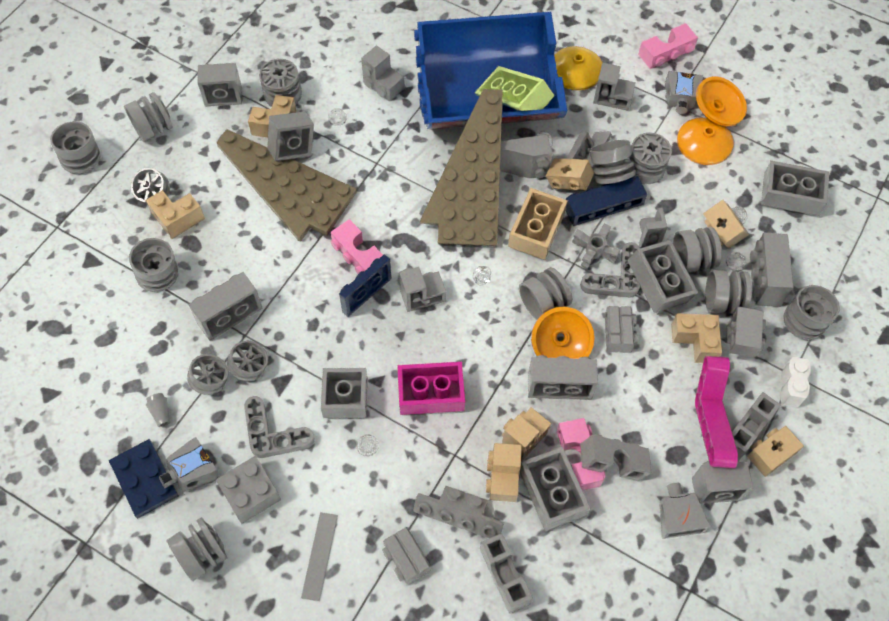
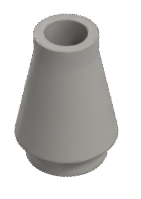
(158, 407)

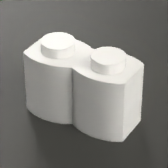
(795, 382)

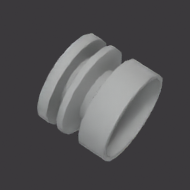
(280, 78)
(148, 116)
(75, 147)
(650, 157)
(613, 161)
(698, 248)
(153, 264)
(727, 291)
(545, 292)
(811, 312)
(196, 549)

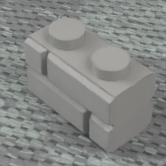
(619, 329)
(406, 556)

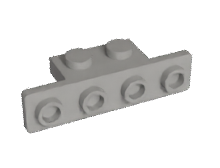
(584, 143)
(459, 510)

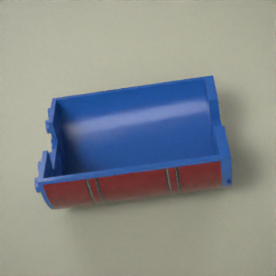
(464, 52)

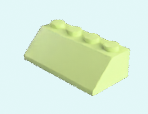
(519, 89)

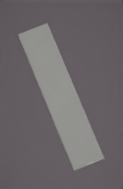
(319, 556)

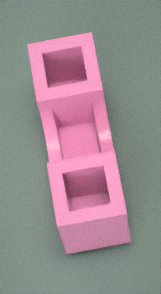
(656, 52)
(346, 239)
(570, 436)

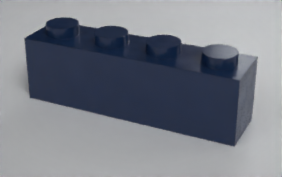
(605, 200)

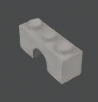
(754, 422)
(601, 452)
(500, 564)

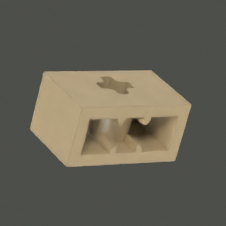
(570, 174)
(734, 230)
(785, 447)

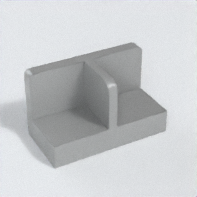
(653, 229)

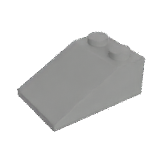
(526, 156)

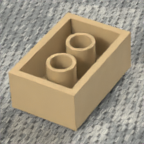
(537, 223)

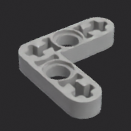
(621, 282)
(270, 440)

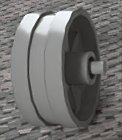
(148, 185)
(247, 360)
(207, 363)

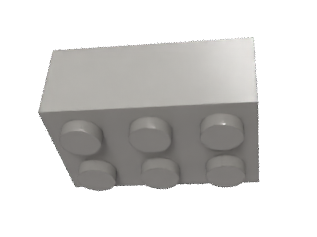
(795, 188)
(771, 269)
(662, 276)
(225, 305)
(562, 378)
(554, 489)

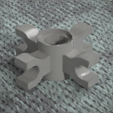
(599, 240)

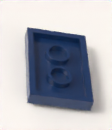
(365, 285)
(139, 478)

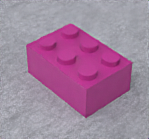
(431, 388)

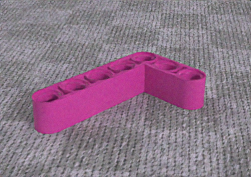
(712, 414)

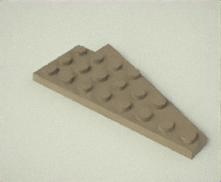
(291, 189)
(468, 190)

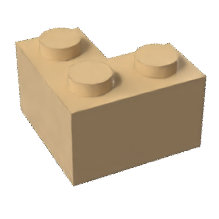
(259, 117)
(175, 216)
(699, 330)
(526, 431)
(504, 466)

